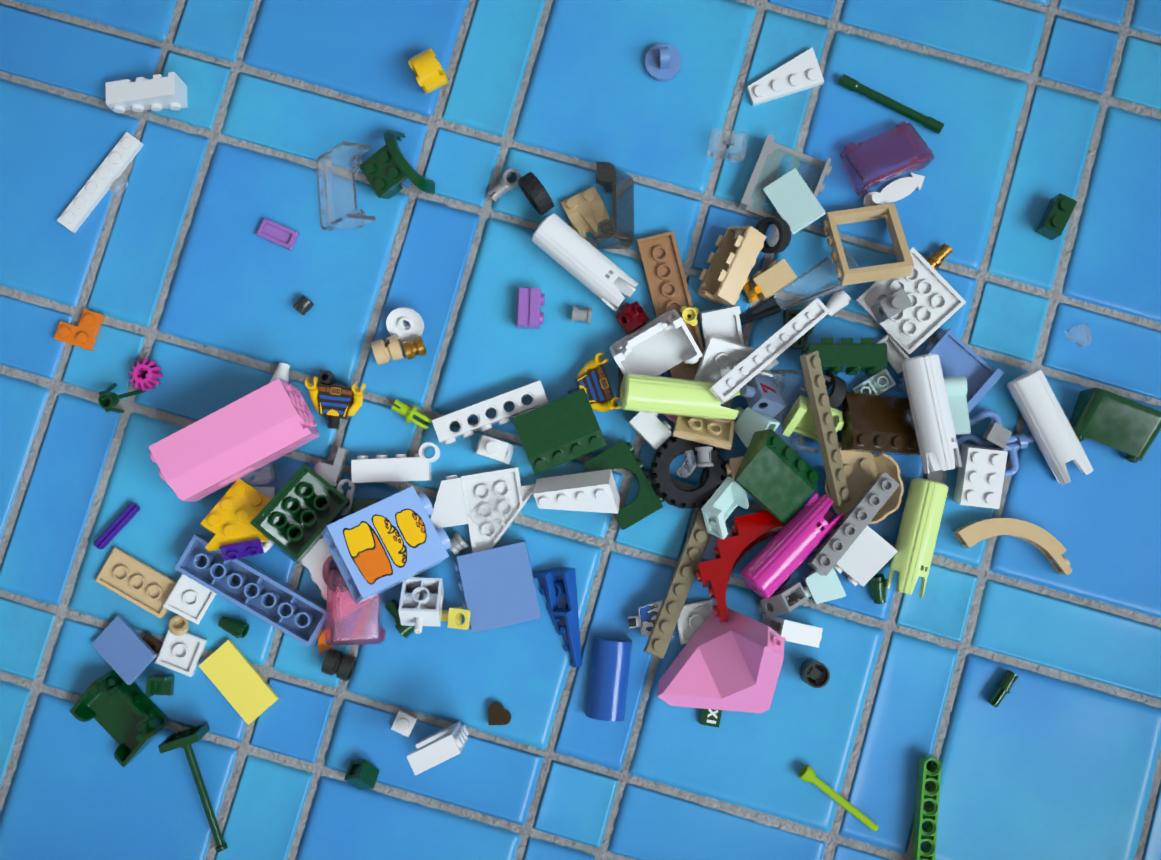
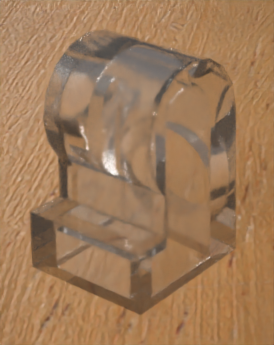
(262, 477)

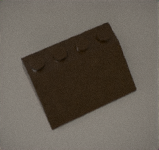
(878, 425)

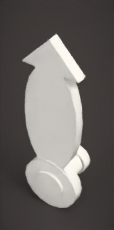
(894, 191)

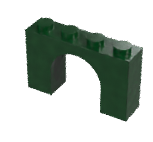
(647, 500)

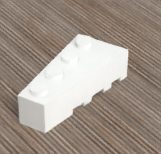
(579, 492)

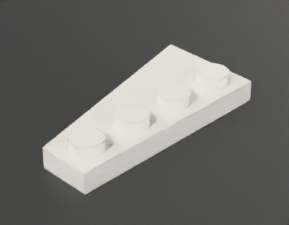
(792, 77)

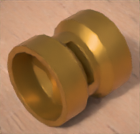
(413, 348)

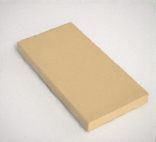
(136, 582)

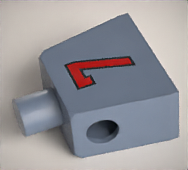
(763, 396)

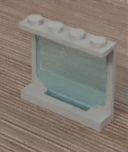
(772, 164)

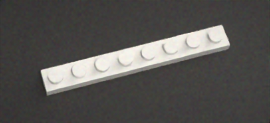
(769, 351)

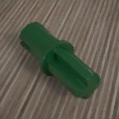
(1003, 688)

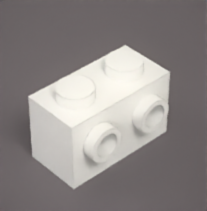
(651, 428)

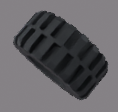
(669, 491)

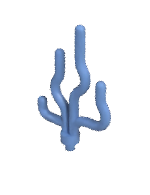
(1015, 441)

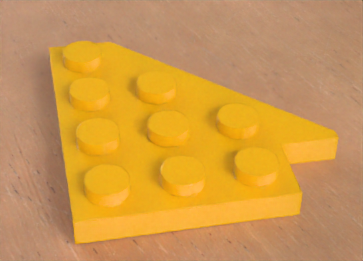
(233, 514)

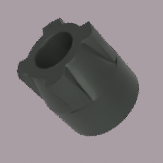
(303, 305)
(331, 377)

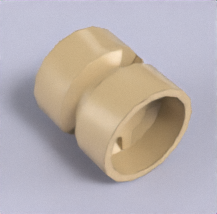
(387, 350)

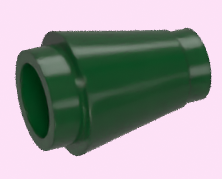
(877, 587)
(236, 627)

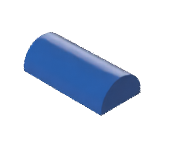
(608, 679)

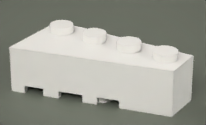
(147, 94)

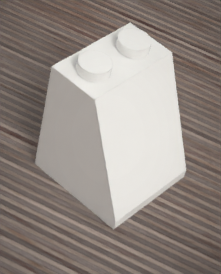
(865, 557)

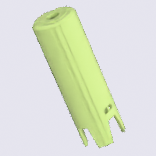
(672, 397)
(917, 534)

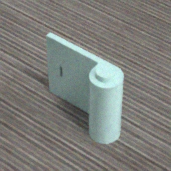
(956, 391)

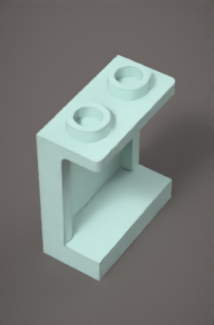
(721, 505)

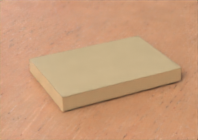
(705, 431)

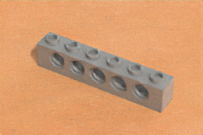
(853, 523)

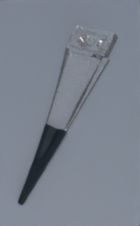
(813, 284)

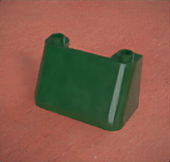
(1115, 422)
(123, 713)

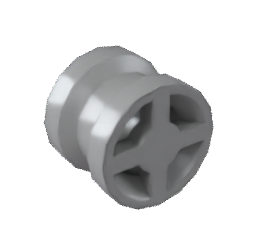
(457, 543)

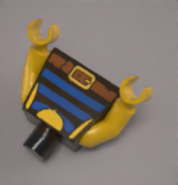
(596, 385)
(335, 401)

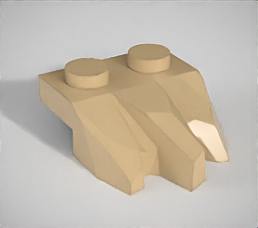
(585, 211)

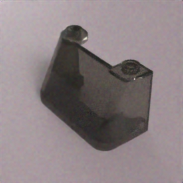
(619, 231)

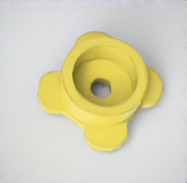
(693, 312)

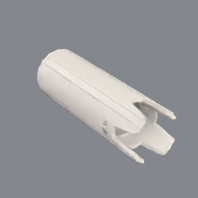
(584, 261)
(931, 413)
(1048, 424)

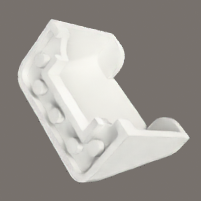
(656, 346)

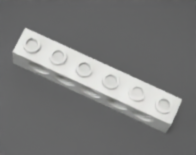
(443, 424)

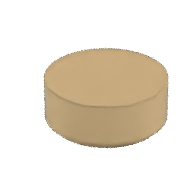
(178, 625)

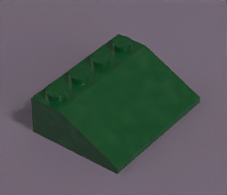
(559, 431)
(776, 475)
(300, 513)

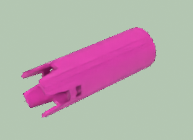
(791, 546)

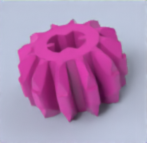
(151, 377)

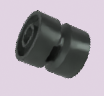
(339, 664)
(814, 673)

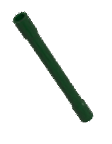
(928, 122)

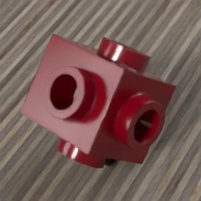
(631, 317)

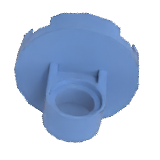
(662, 62)

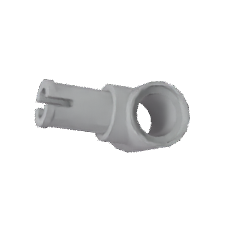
(504, 184)

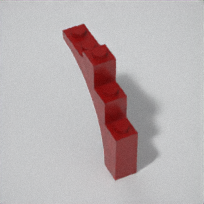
(746, 532)

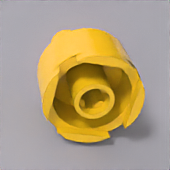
(428, 71)

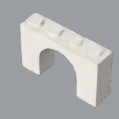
(318, 564)
(438, 747)

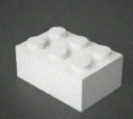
(981, 476)

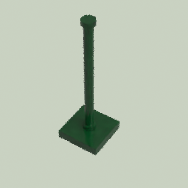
(184, 740)

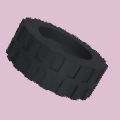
(535, 193)

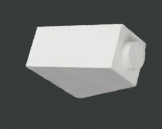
(449, 504)
(794, 631)

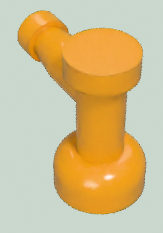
(751, 293)

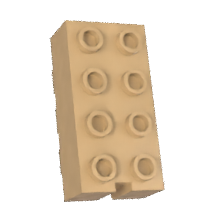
(730, 264)

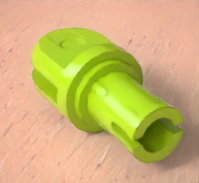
(409, 414)

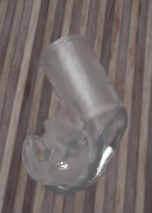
(689, 466)

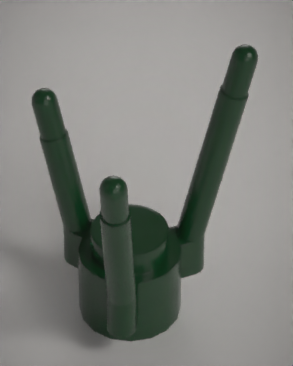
(109, 400)

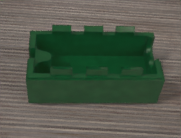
(850, 356)

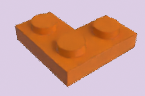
(83, 335)

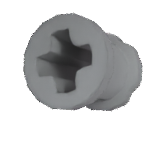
(581, 314)
(704, 456)

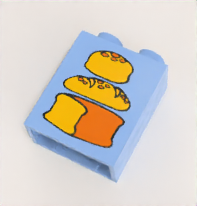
(386, 543)

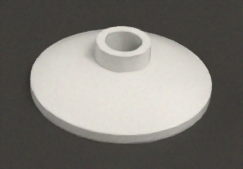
(396, 325)

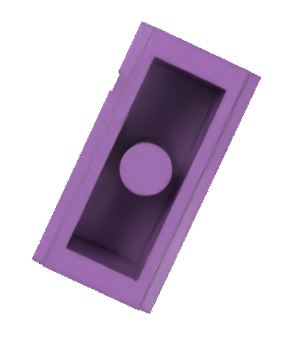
(529, 308)

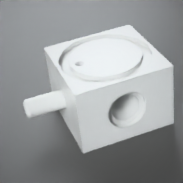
(421, 602)

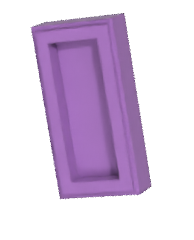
(277, 234)

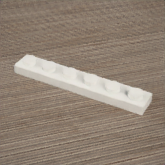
(100, 182)

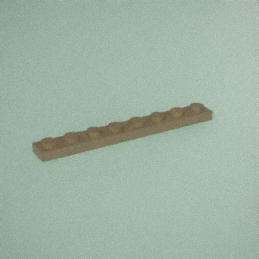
(825, 427)
(678, 588)

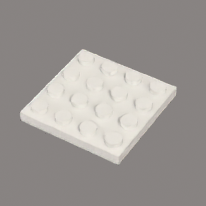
(931, 298)

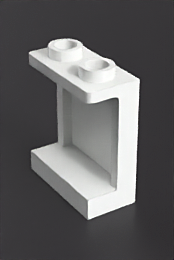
(722, 324)

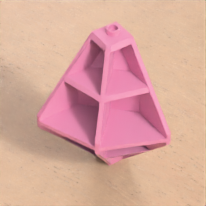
(726, 666)

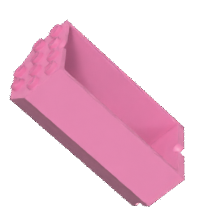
(234, 440)

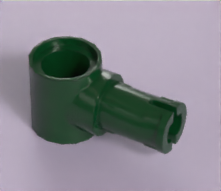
(404, 630)

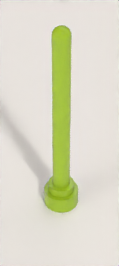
(808, 775)

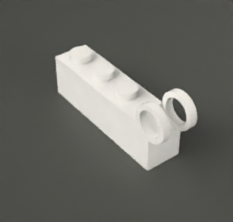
(394, 469)

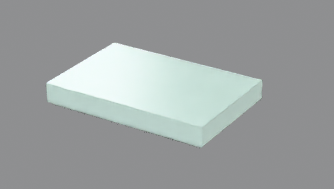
(794, 201)

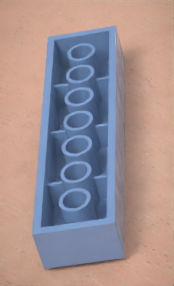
(254, 591)

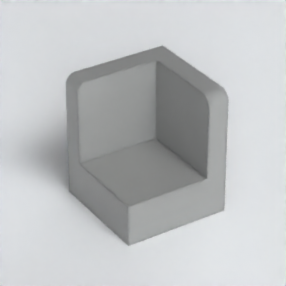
(997, 435)

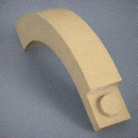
(1052, 549)

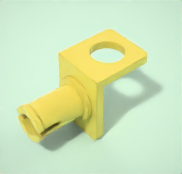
(454, 618)

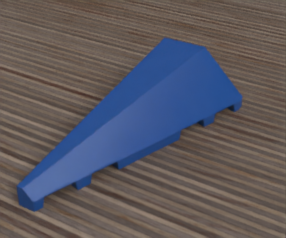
(561, 594)

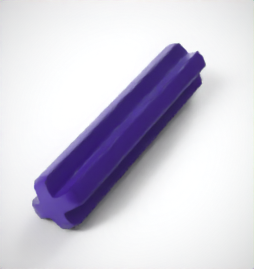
(117, 525)

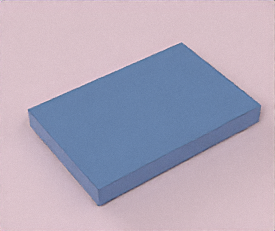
(124, 650)

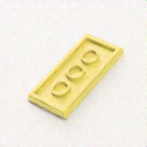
(239, 681)

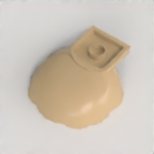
(860, 472)

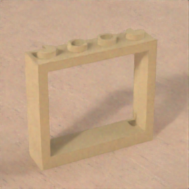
(872, 273)

